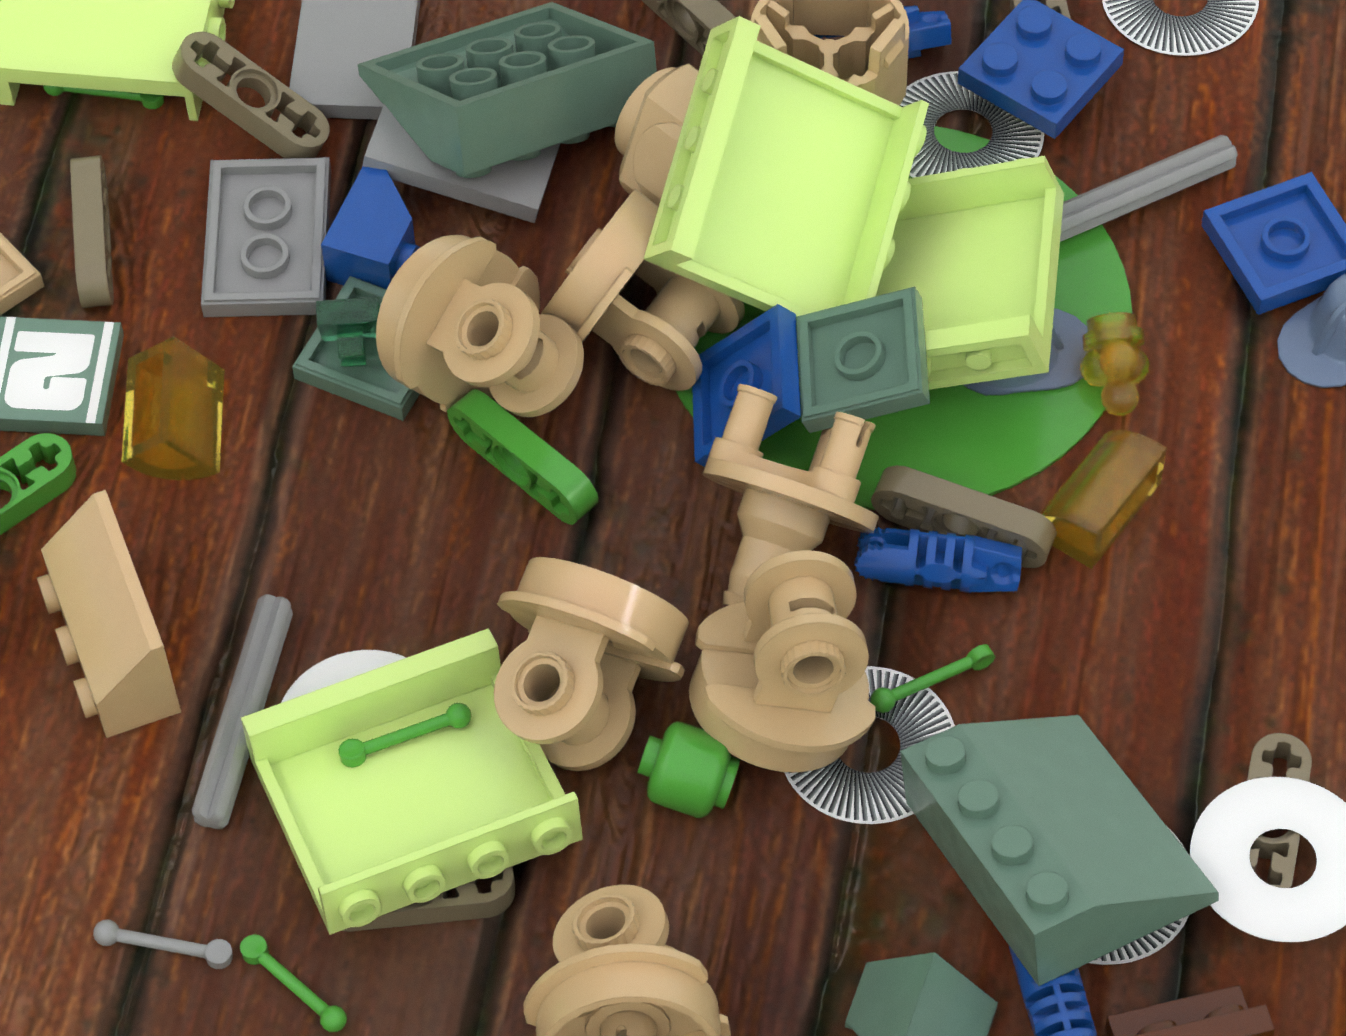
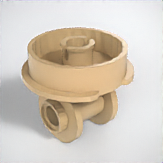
(472, 321)
(653, 342)
(581, 659)
(785, 667)
(621, 975)

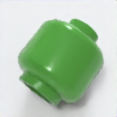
(688, 770)

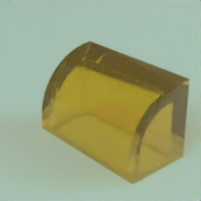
(173, 413)
(1104, 494)

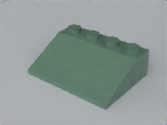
(511, 86)
(1051, 839)

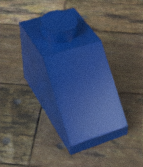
(369, 232)

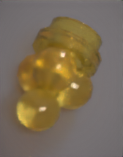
(1115, 360)

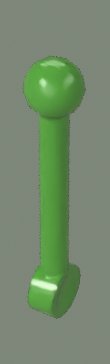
(149, 101)
(977, 659)
(354, 752)
(255, 951)

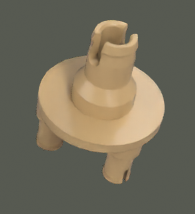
(780, 504)

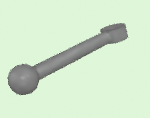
(217, 952)

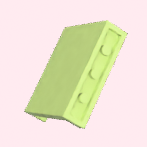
(102, 44)
(783, 179)
(986, 268)
(417, 811)

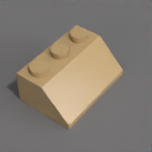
(106, 621)

